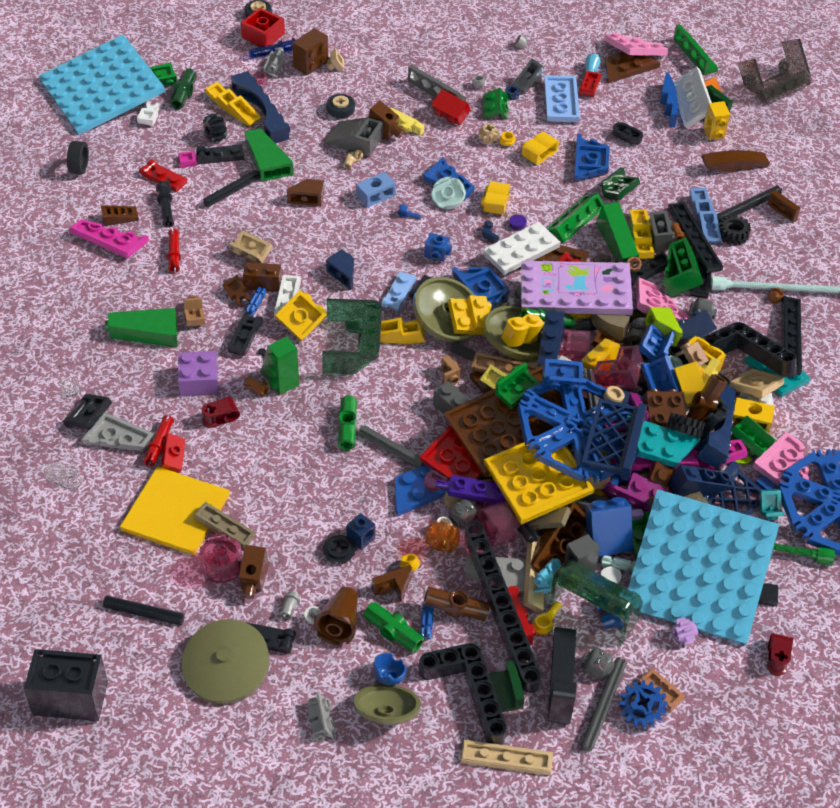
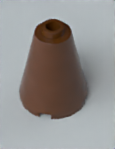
(338, 618)

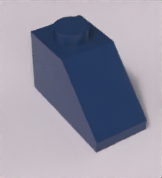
(341, 267)

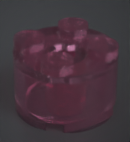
(576, 344)
(498, 523)
(221, 558)

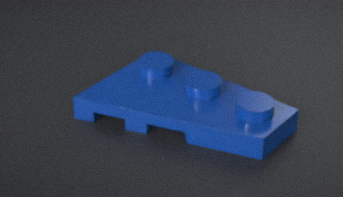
(441, 170)

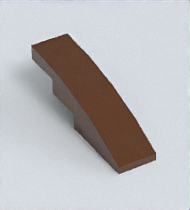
(733, 159)

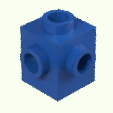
(437, 247)

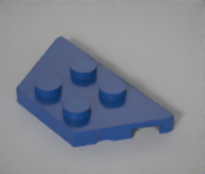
(590, 158)
(483, 282)
(412, 492)

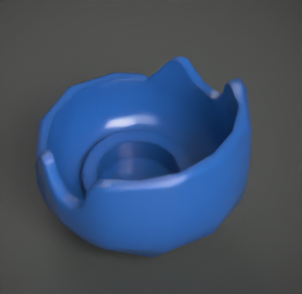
(388, 670)

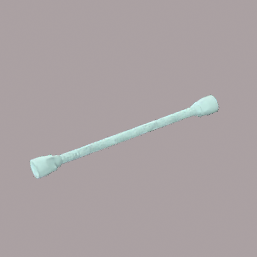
(721, 283)

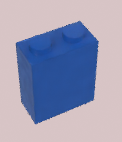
(610, 525)

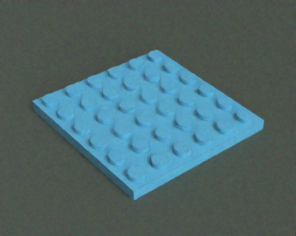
(101, 84)
(703, 565)

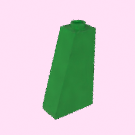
(267, 156)
(616, 232)
(144, 326)

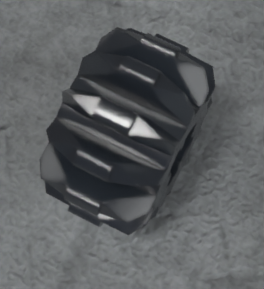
(215, 127)

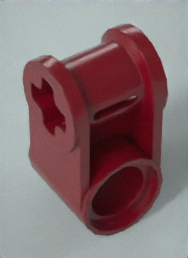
(221, 411)
(779, 653)

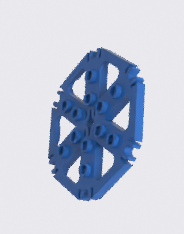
(566, 428)
(825, 496)

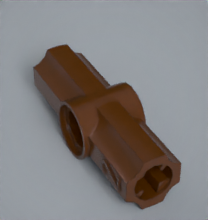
(707, 400)
(466, 606)

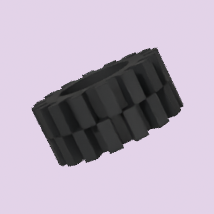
(734, 237)
(685, 425)

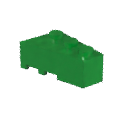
(682, 268)

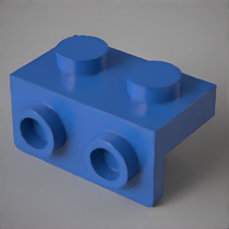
(655, 343)
(563, 372)
(660, 375)

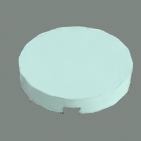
(448, 193)

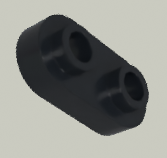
(627, 133)

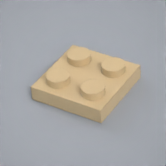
(757, 383)

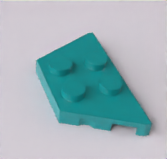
(664, 444)

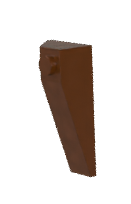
(555, 540)

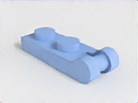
(399, 291)

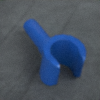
(402, 212)

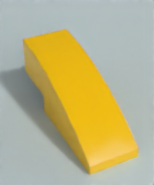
(401, 332)

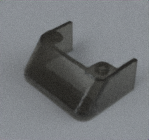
(792, 77)

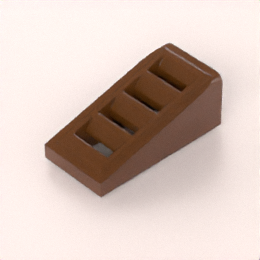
(113, 214)

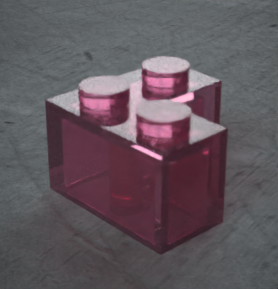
(623, 371)

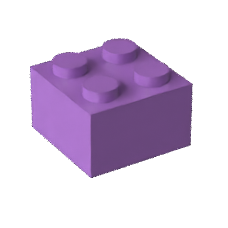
(198, 373)

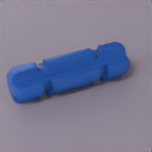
(255, 301)
(426, 622)

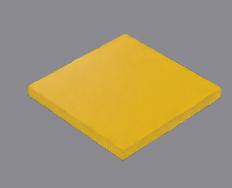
(532, 486)
(167, 510)

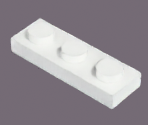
(288, 288)

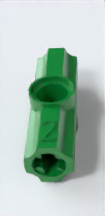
(347, 423)
(393, 627)

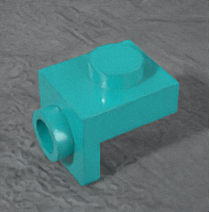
(770, 504)

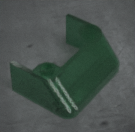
(361, 318)
(600, 592)

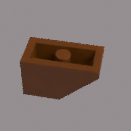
(306, 193)

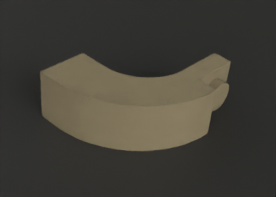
(612, 324)

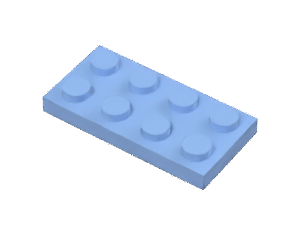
(561, 98)

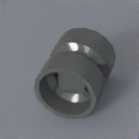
(635, 332)

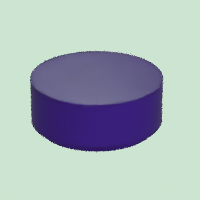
(517, 222)

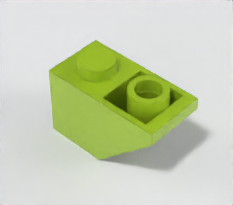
(665, 321)

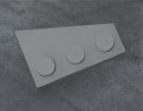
(117, 433)
(511, 569)

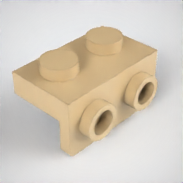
(251, 246)

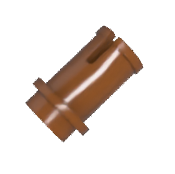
(677, 230)
(256, 385)

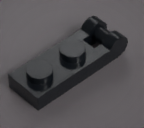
(219, 154)
(244, 334)
(272, 635)

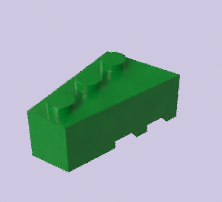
(281, 365)

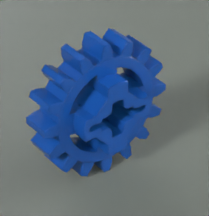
(651, 701)

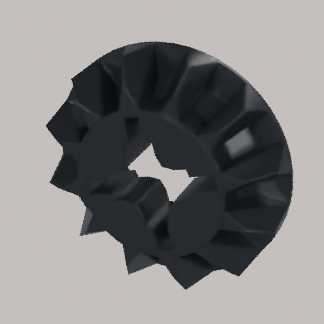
(345, 543)

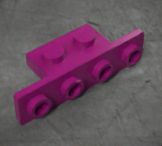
(636, 492)

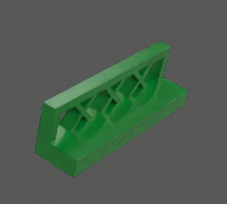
(694, 51)
(576, 217)

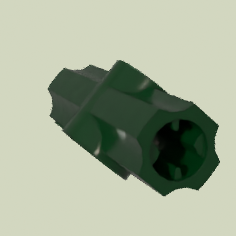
(183, 89)

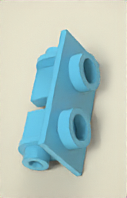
(545, 576)

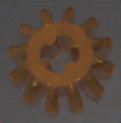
(442, 537)

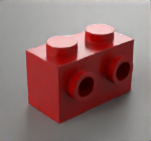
(450, 107)

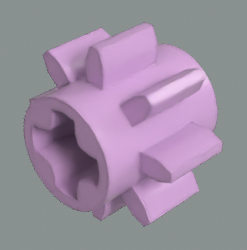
(684, 631)

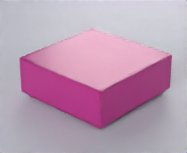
(187, 159)

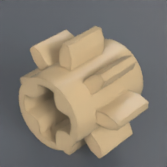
(488, 134)

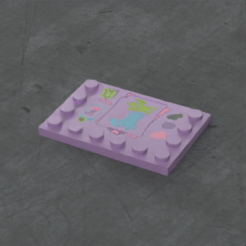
(577, 287)

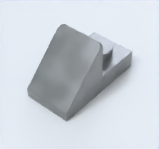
(531, 73)

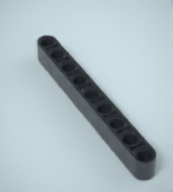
(502, 613)

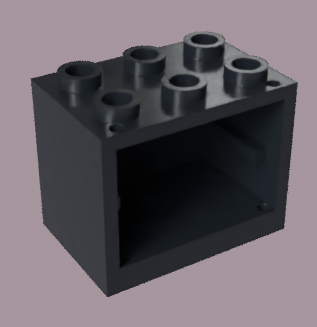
(66, 685)

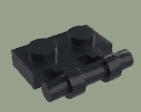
(713, 420)

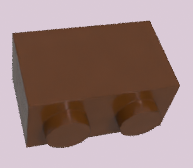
(262, 275)

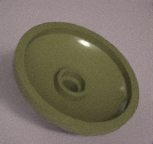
(387, 704)

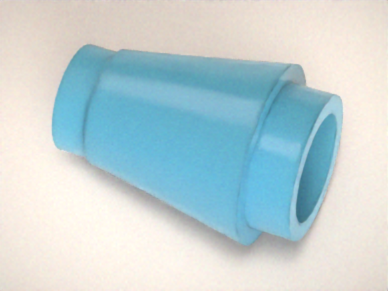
(592, 62)

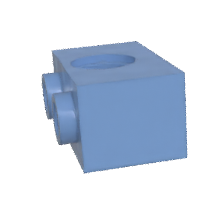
(375, 189)

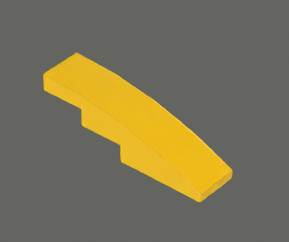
(234, 105)
(641, 233)

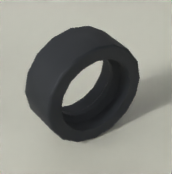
(77, 157)

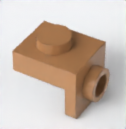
(193, 312)
(693, 353)
(450, 369)

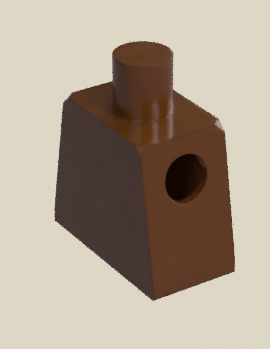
(390, 120)
(253, 570)

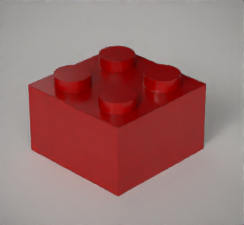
(262, 28)

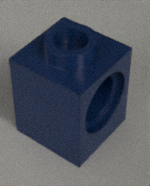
(361, 531)

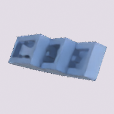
(704, 214)

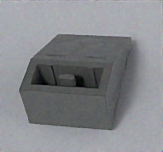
(357, 134)

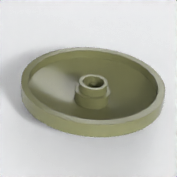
(432, 308)
(493, 330)
(225, 661)

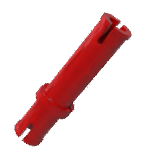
(173, 254)
(155, 447)

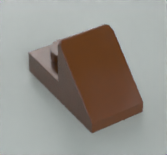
(397, 580)

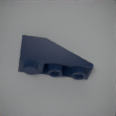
(697, 325)
(695, 479)

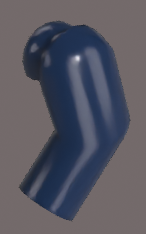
(487, 232)

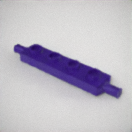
(472, 489)

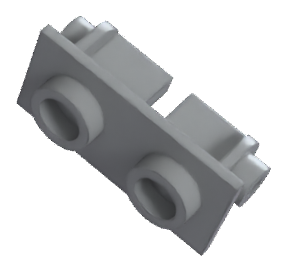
(274, 62)
(320, 708)

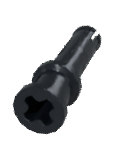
(165, 198)

